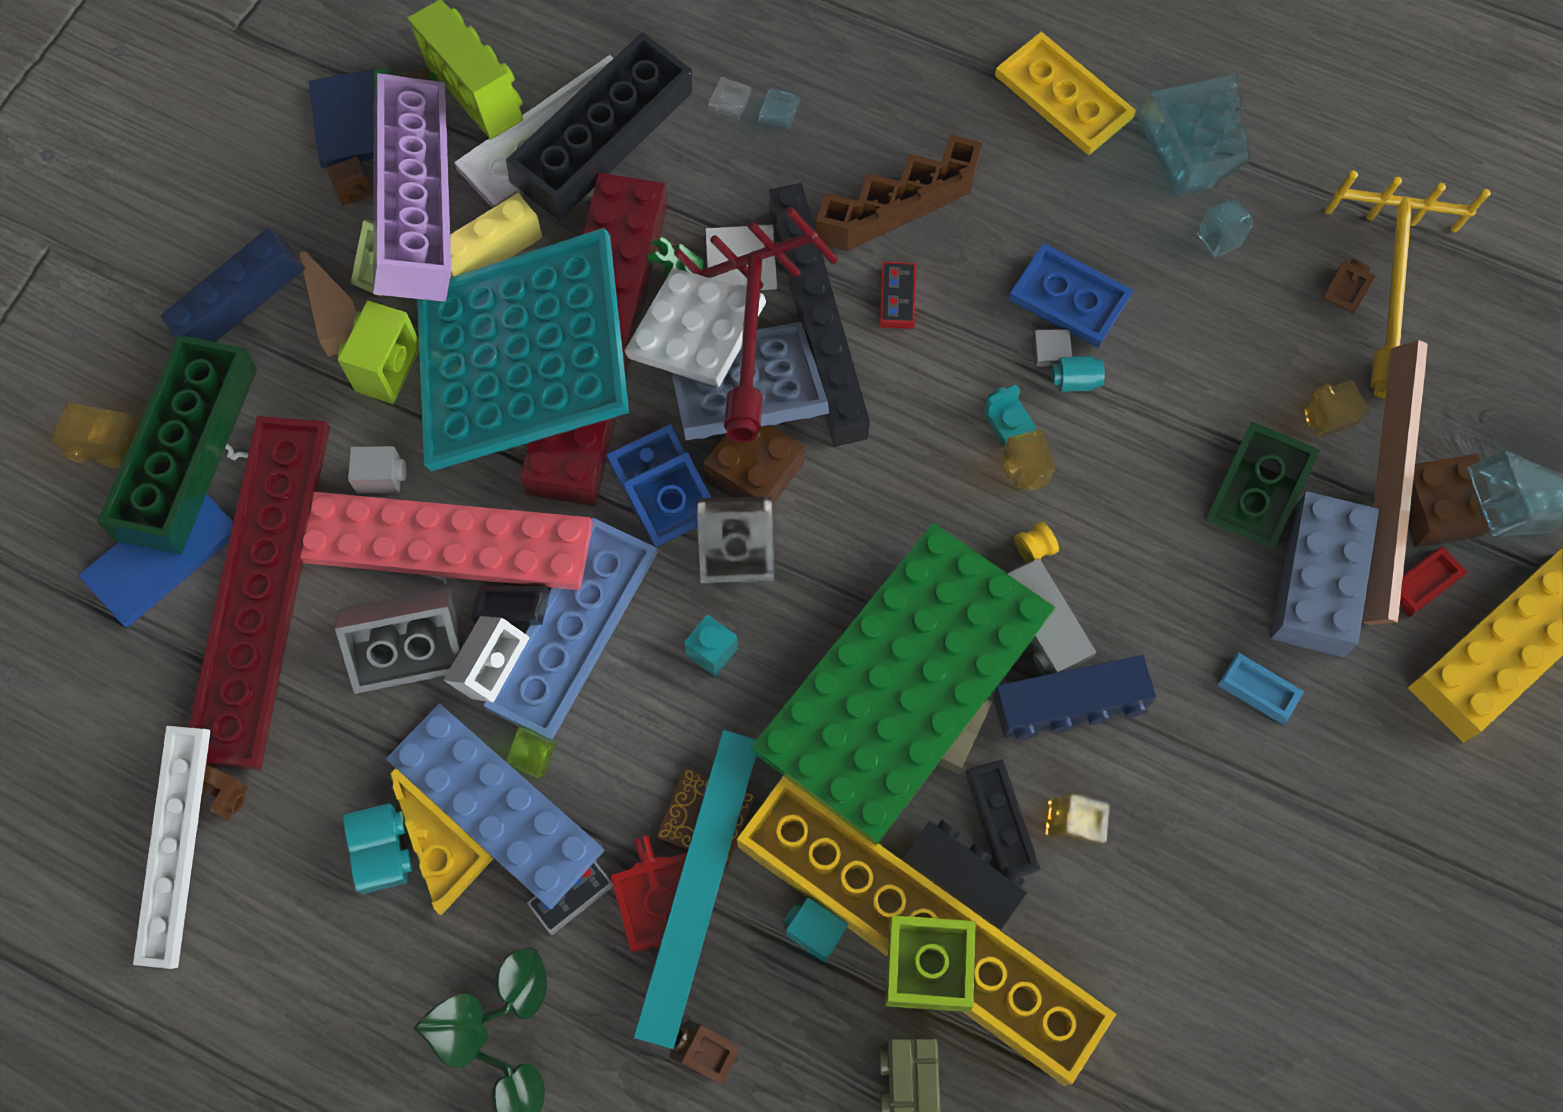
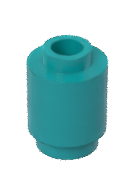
(1078, 373)

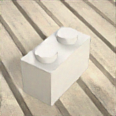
(486, 658)

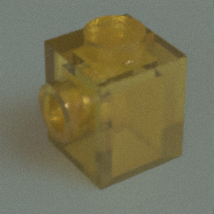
(1335, 408)
(1028, 460)

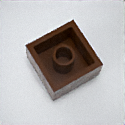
(755, 467)
(1445, 502)

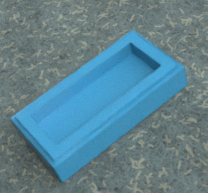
(1260, 688)

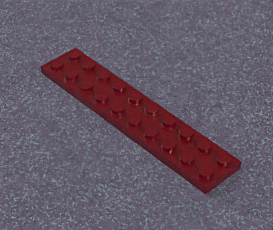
(258, 590)

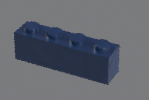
(234, 289)
(1074, 697)

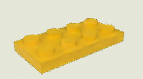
(1065, 93)

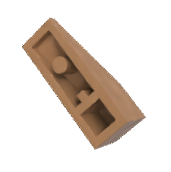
(330, 306)

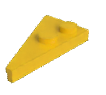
(445, 851)

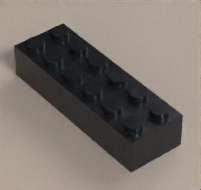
(599, 126)

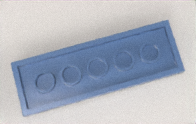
(573, 633)
(495, 806)

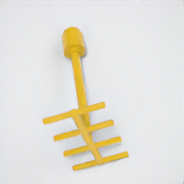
(1404, 205)

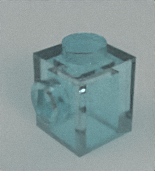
(1225, 227)

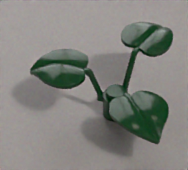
(458, 1030)

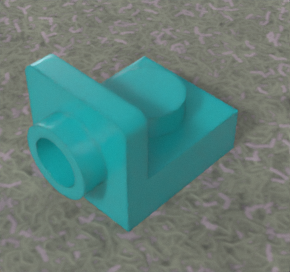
(1007, 414)

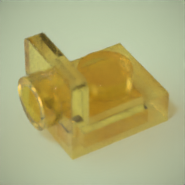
(1077, 818)

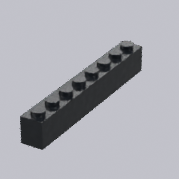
(821, 321)

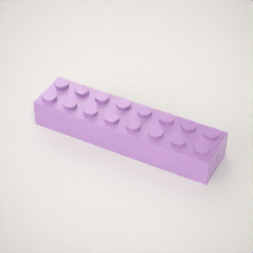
(410, 189)

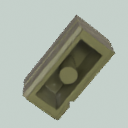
(912, 1076)

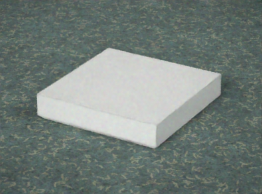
(741, 242)

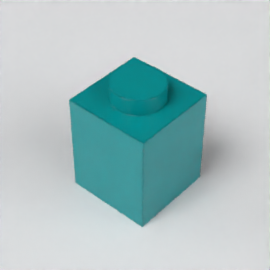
(711, 645)
(814, 928)

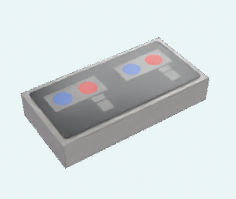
(580, 896)

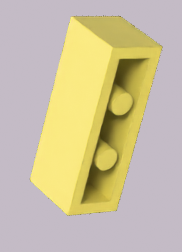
(494, 236)

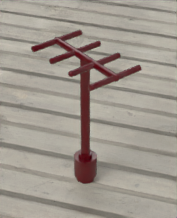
(744, 402)

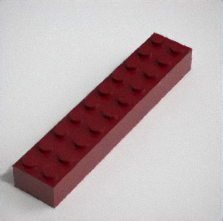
(633, 214)

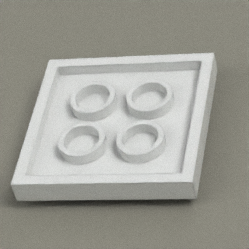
(692, 327)

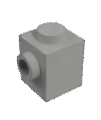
(376, 470)

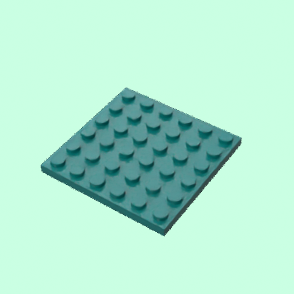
(521, 351)

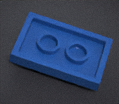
(1070, 295)

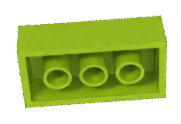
(467, 68)

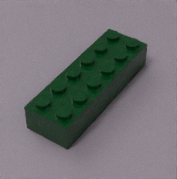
(178, 445)

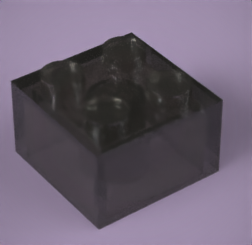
(735, 539)

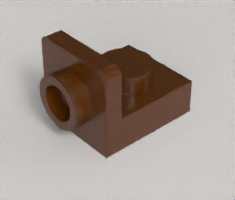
(349, 181)
(1349, 285)
(227, 790)
(704, 1051)

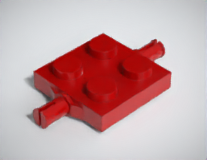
(647, 895)

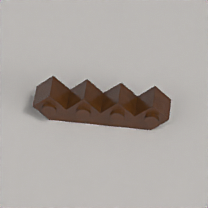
(892, 203)

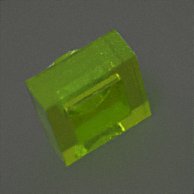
(531, 752)

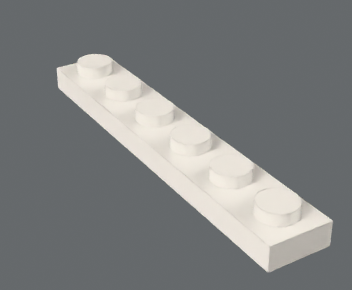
(171, 847)

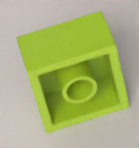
(379, 351)
(930, 963)

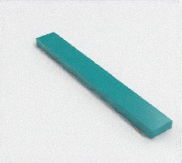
(696, 892)

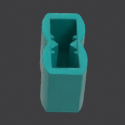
(377, 848)

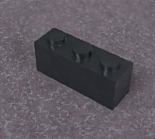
(966, 873)

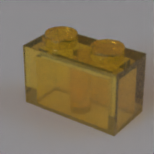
(95, 434)

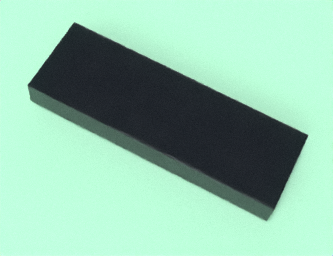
(1002, 818)

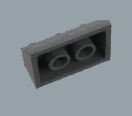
(399, 640)

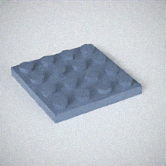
(782, 374)

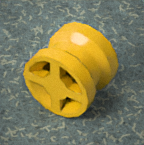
(1036, 543)

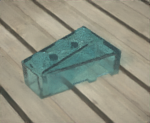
(1518, 495)

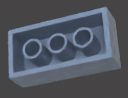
(1325, 574)

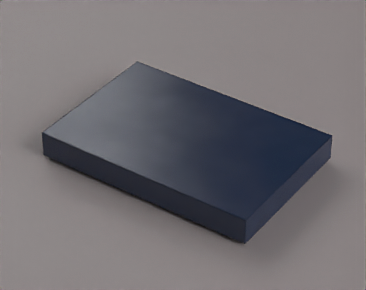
(343, 117)

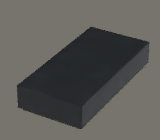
(513, 603)

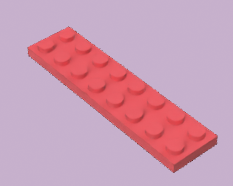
(447, 540)

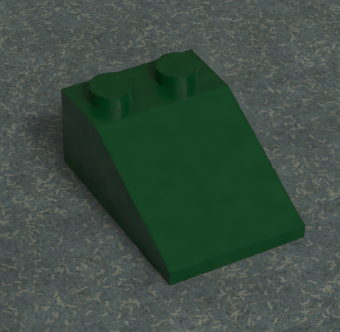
(1262, 485)

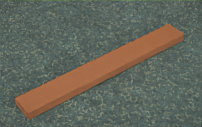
(1395, 481)

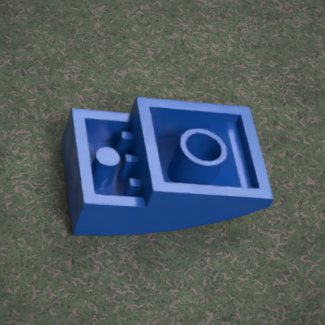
(659, 484)

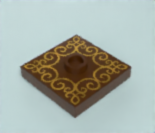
(684, 809)

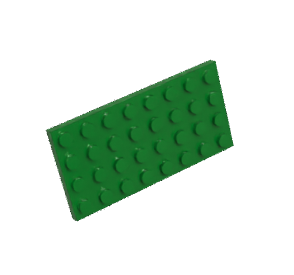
(903, 682)

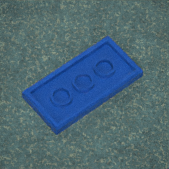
(136, 577)

